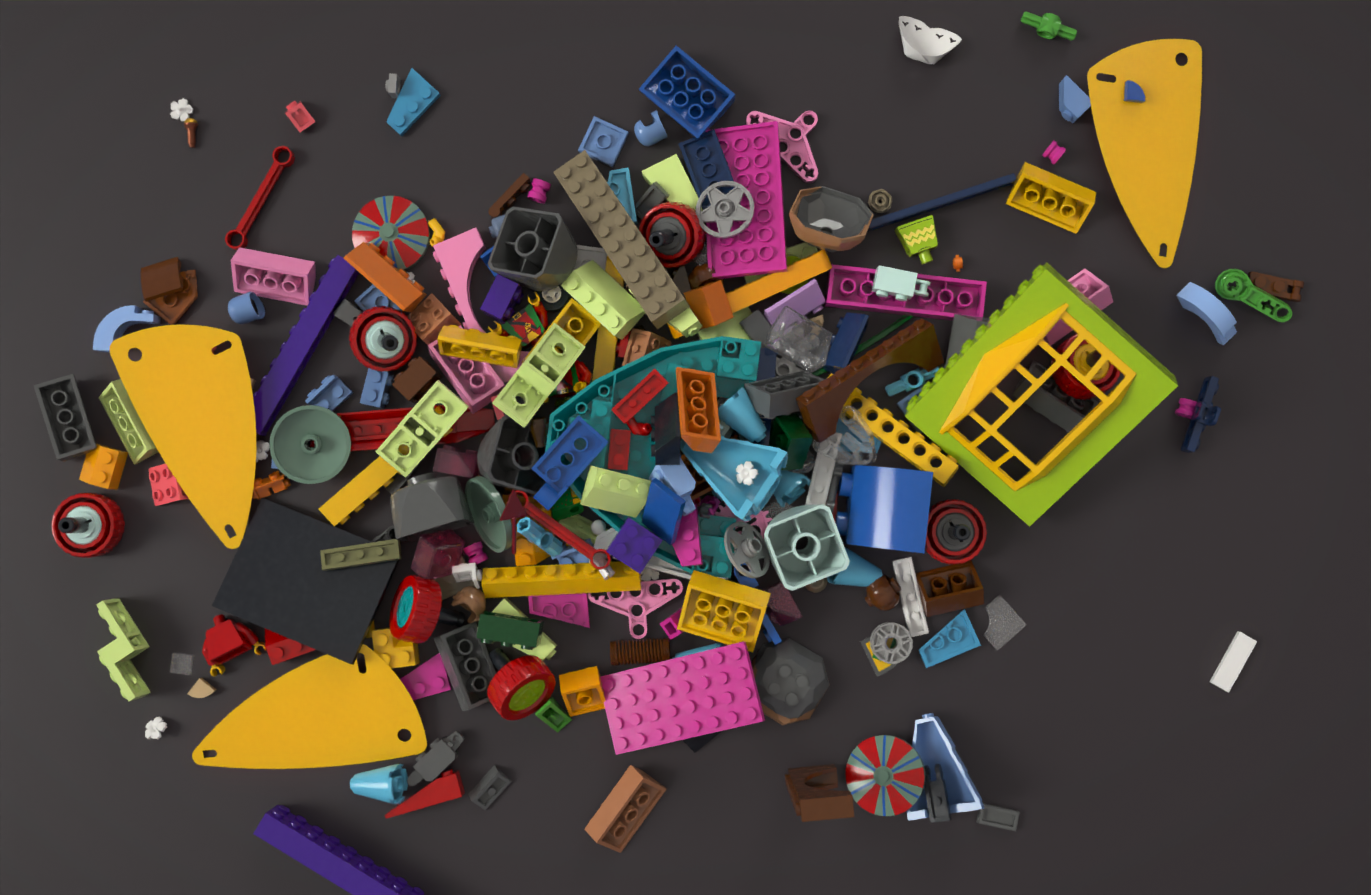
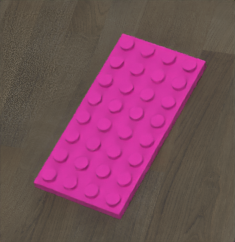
(756, 164)
(681, 698)

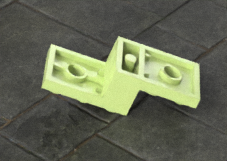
(539, 375)
(422, 428)
(118, 653)

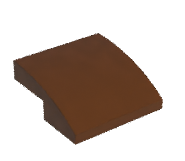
(161, 279)

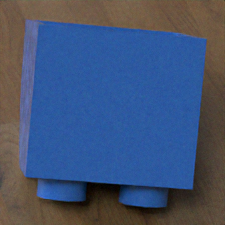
(885, 507)

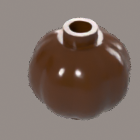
(701, 276)
(883, 593)

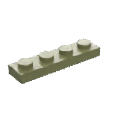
(360, 554)

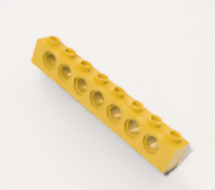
(891, 439)

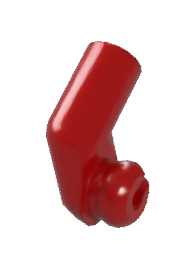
(641, 429)

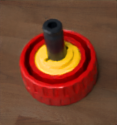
(1083, 360)

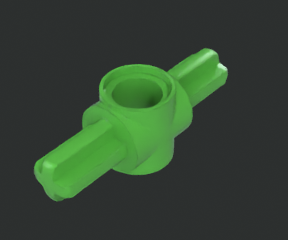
(1048, 26)

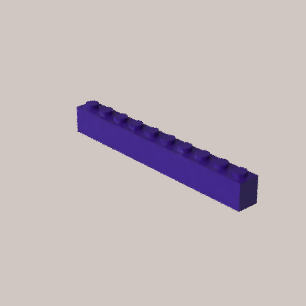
(302, 342)

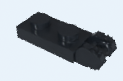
(936, 796)

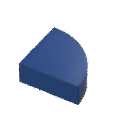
(1133, 92)

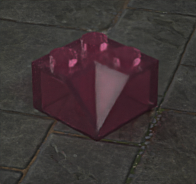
(452, 462)
(437, 554)
(782, 605)

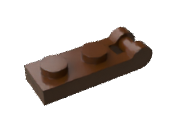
(509, 197)
(1277, 286)

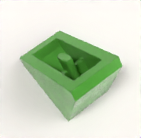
(553, 715)

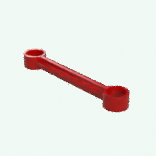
(260, 197)
(562, 532)

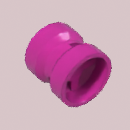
(539, 190)
(475, 553)

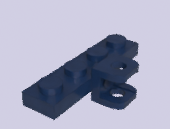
(1203, 414)

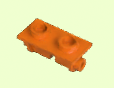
(275, 480)

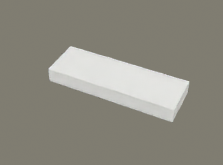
(1233, 661)

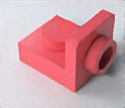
(299, 115)

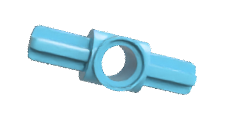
(903, 384)

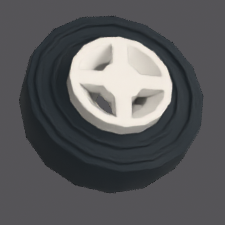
(556, 302)

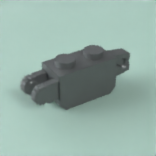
(437, 759)

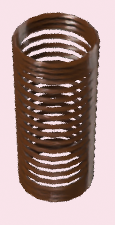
(662, 655)

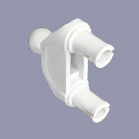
(602, 542)

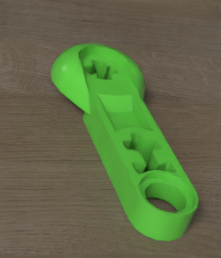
(1249, 294)

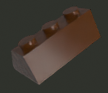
(950, 588)

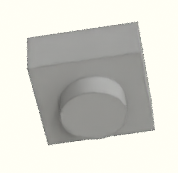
(393, 85)

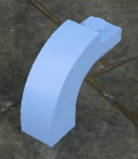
(1210, 310)
(117, 322)

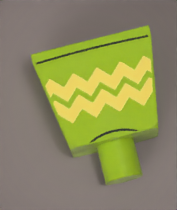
(918, 238)

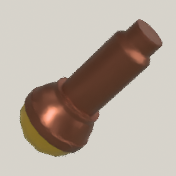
(191, 126)

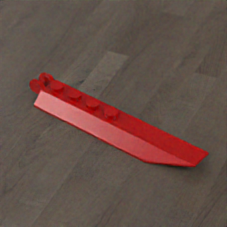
(373, 427)

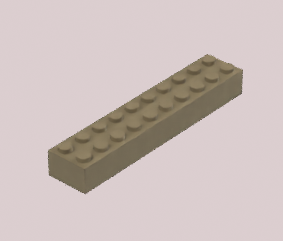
(621, 240)

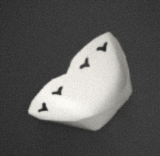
(924, 43)

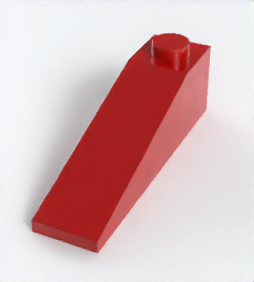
(442, 789)

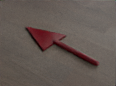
(512, 511)

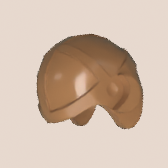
(471, 600)

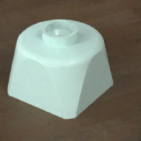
(821, 556)

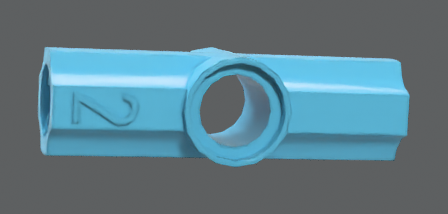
(539, 536)

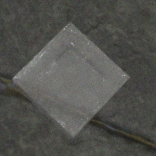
(182, 663)

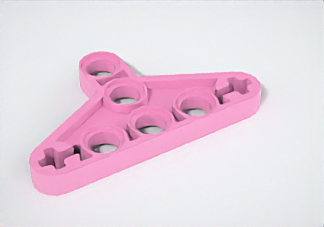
(795, 147)
(646, 600)

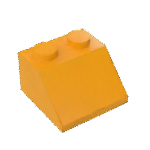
(104, 467)
(582, 691)

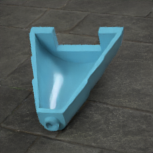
(721, 473)

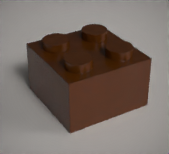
(416, 379)

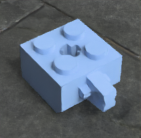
(678, 480)

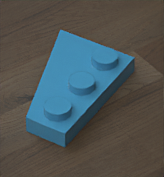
(412, 102)

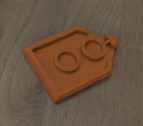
(176, 304)

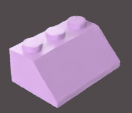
(804, 301)

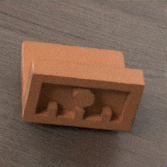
(430, 318)
(643, 343)

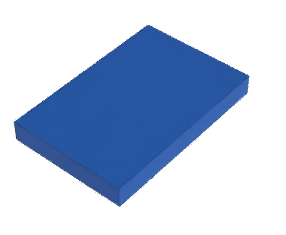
(663, 511)

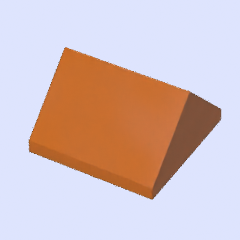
(709, 304)

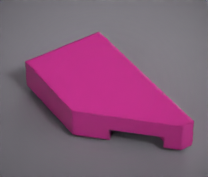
(711, 500)

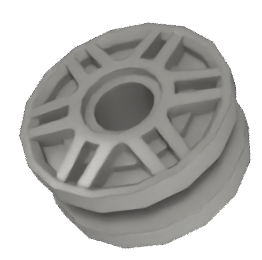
(903, 644)

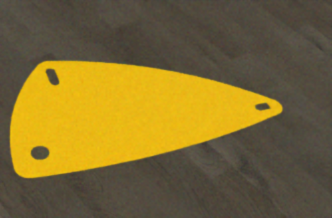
(1153, 142)
(197, 415)
(319, 719)

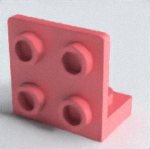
(165, 486)

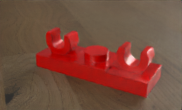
(639, 396)

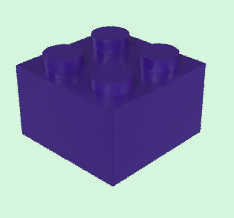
(502, 299)
(634, 545)

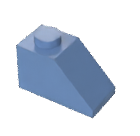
(1072, 100)

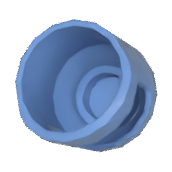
(652, 133)
(241, 308)

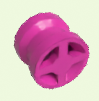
(1054, 152)
(1186, 408)

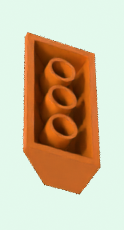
(386, 276)
(698, 409)

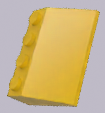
(723, 610)

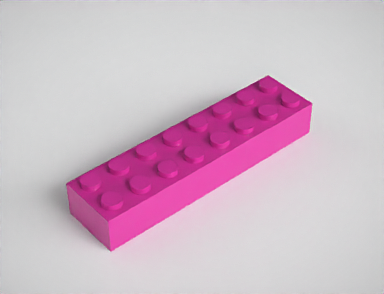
(852, 288)

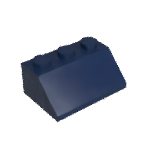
(846, 341)

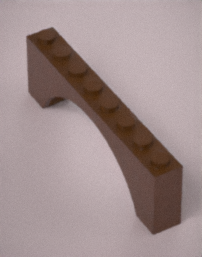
(824, 402)
(812, 796)

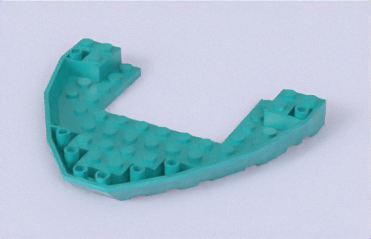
(734, 364)

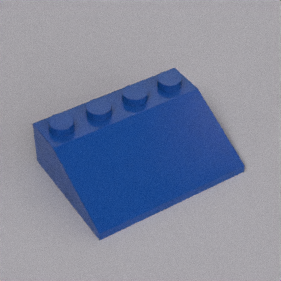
(687, 92)

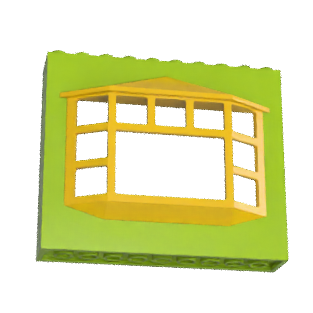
(999, 350)

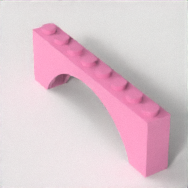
(458, 261)

